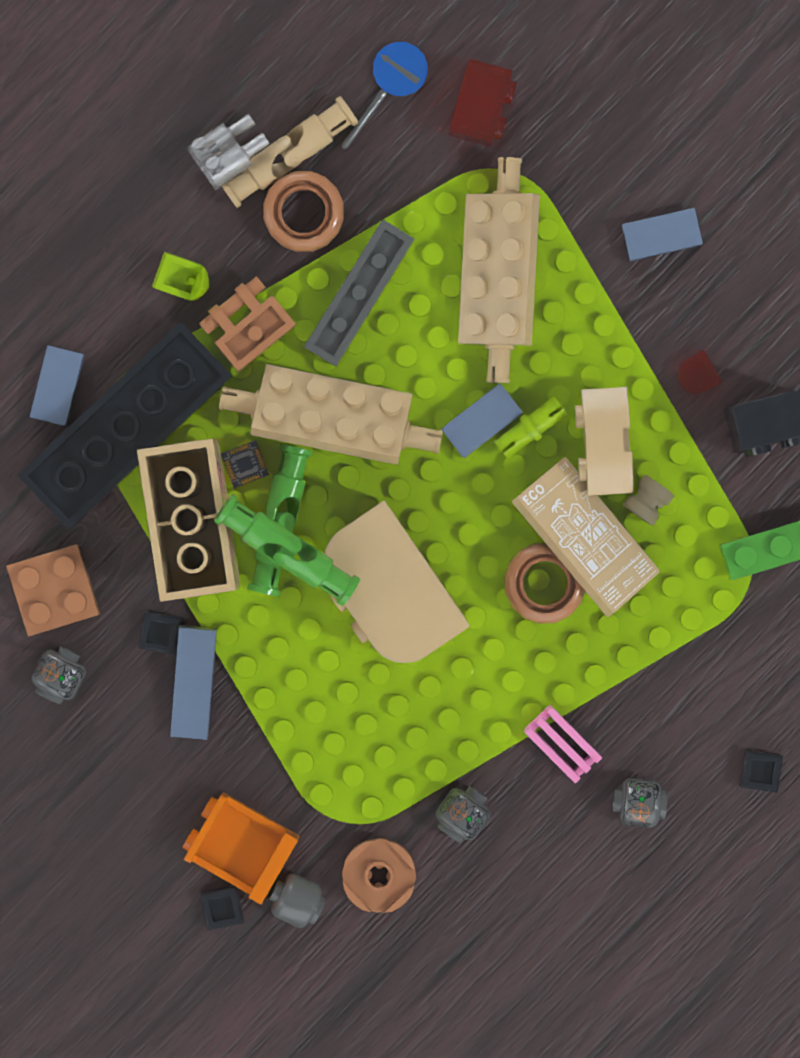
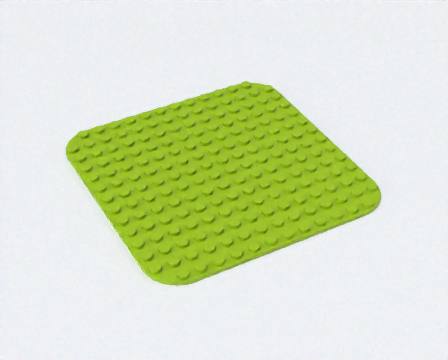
(384, 733)

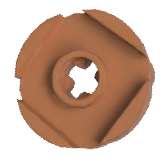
(400, 875)

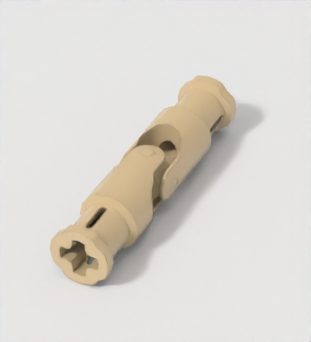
(294, 148)

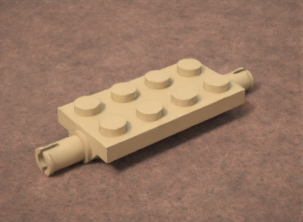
(499, 269)
(331, 415)

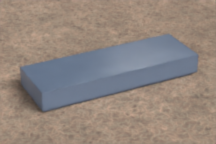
(193, 682)

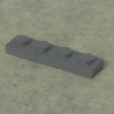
(359, 293)

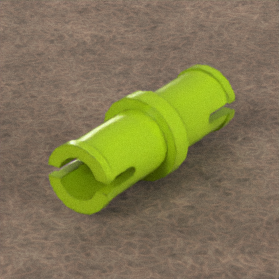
(531, 427)

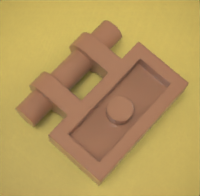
(255, 332)

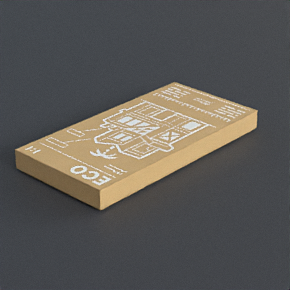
(586, 537)

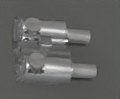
(221, 155)

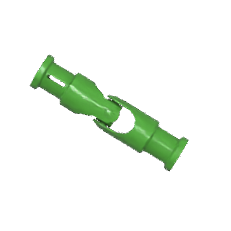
(286, 485)
(265, 535)

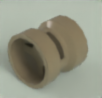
(649, 498)

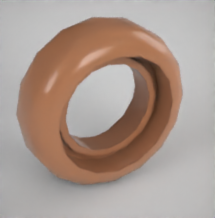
(282, 190)
(522, 604)

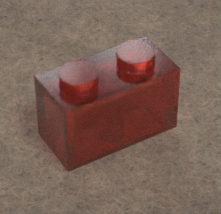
(481, 103)

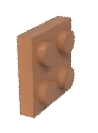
(53, 590)

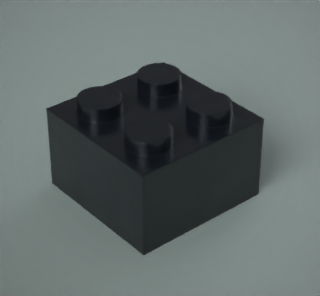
(764, 422)

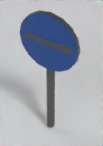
(398, 71)

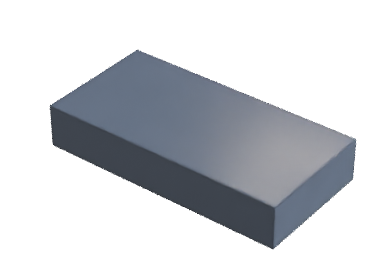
(661, 234)
(57, 385)
(482, 420)

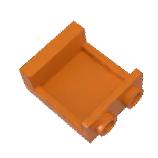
(240, 846)

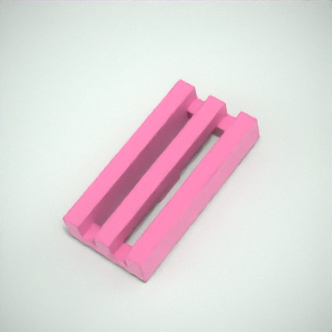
(582, 765)

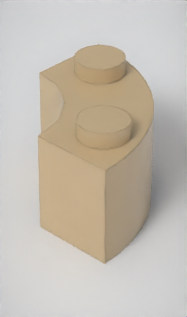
(606, 441)

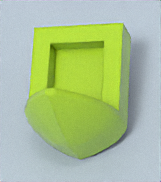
(181, 277)

